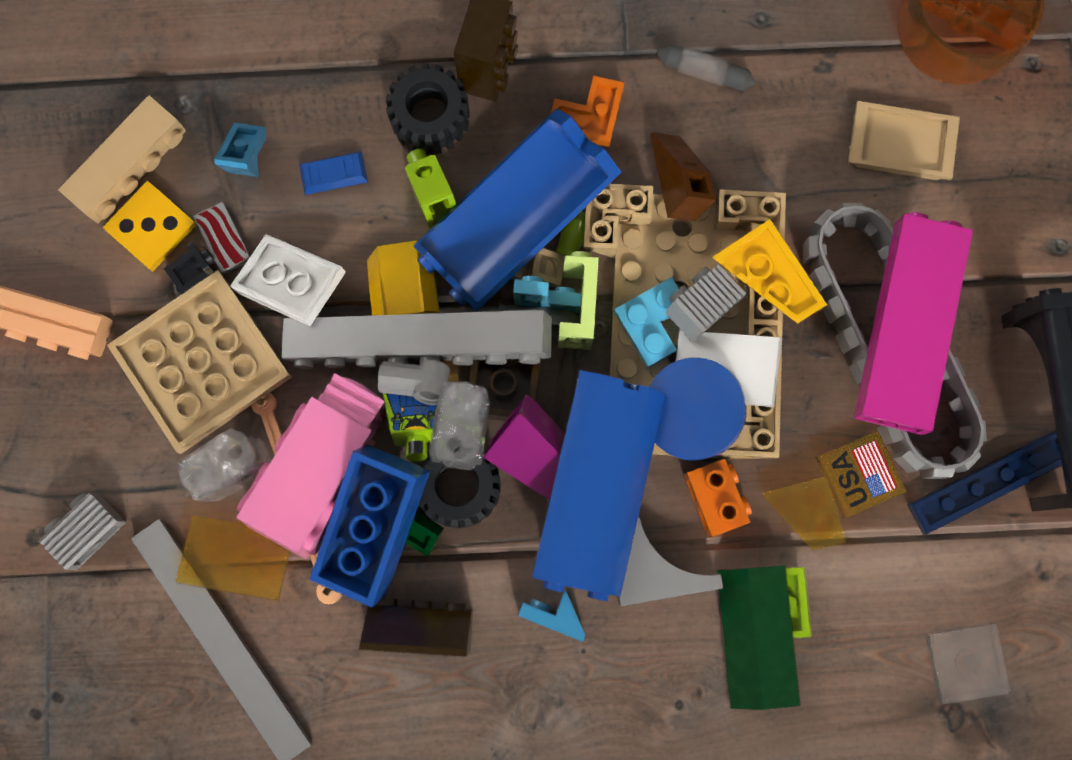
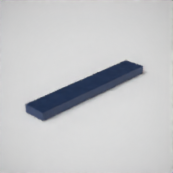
(986, 483)

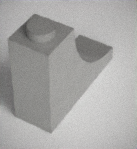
(653, 578)

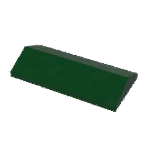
(759, 638)

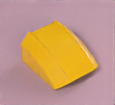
(400, 282)

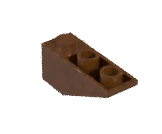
(682, 177)

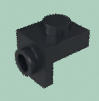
(190, 268)

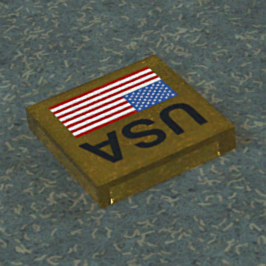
(861, 474)

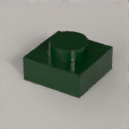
(423, 534)

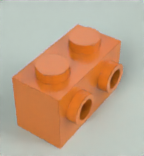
(718, 498)

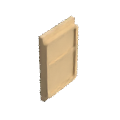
(903, 141)

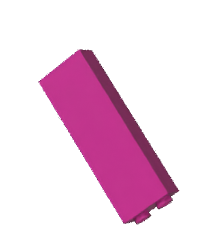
(913, 323)

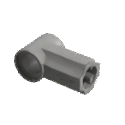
(420, 380)

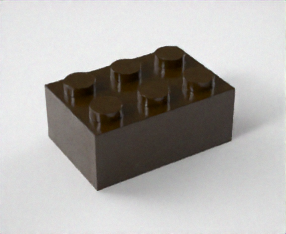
(486, 47)
(505, 384)

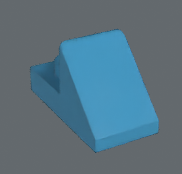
(240, 149)
(563, 621)

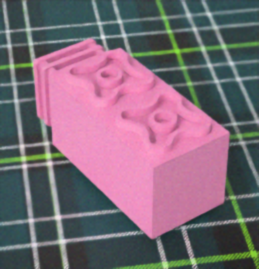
(301, 483)

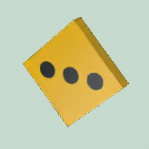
(150, 226)

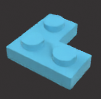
(534, 292)
(642, 322)

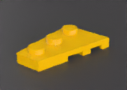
(772, 271)

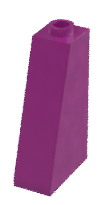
(528, 447)

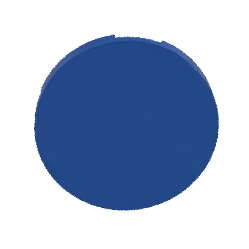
(700, 409)

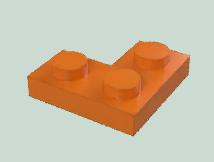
(599, 113)

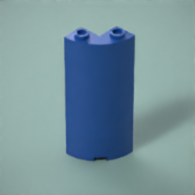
(516, 209)
(599, 486)

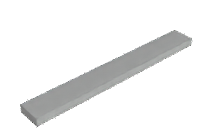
(223, 645)

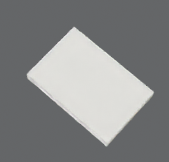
(288, 279)
(748, 357)

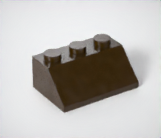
(417, 628)

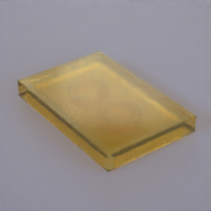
(232, 559)

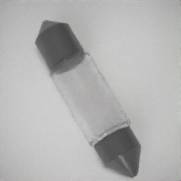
(706, 67)

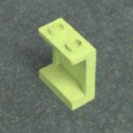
(584, 267)

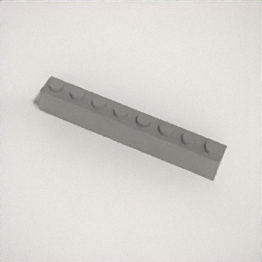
(419, 338)

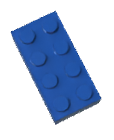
(369, 525)

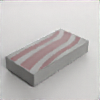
(222, 238)

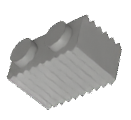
(705, 301)
(81, 531)

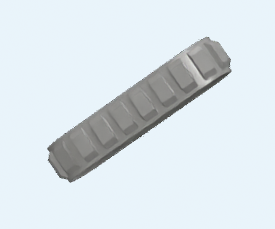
(851, 341)

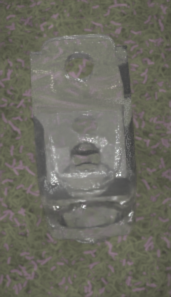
(462, 423)
(222, 466)

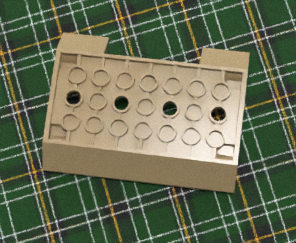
(635, 230)

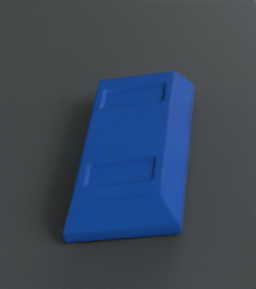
(333, 173)

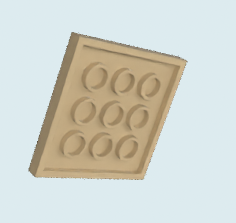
(199, 362)

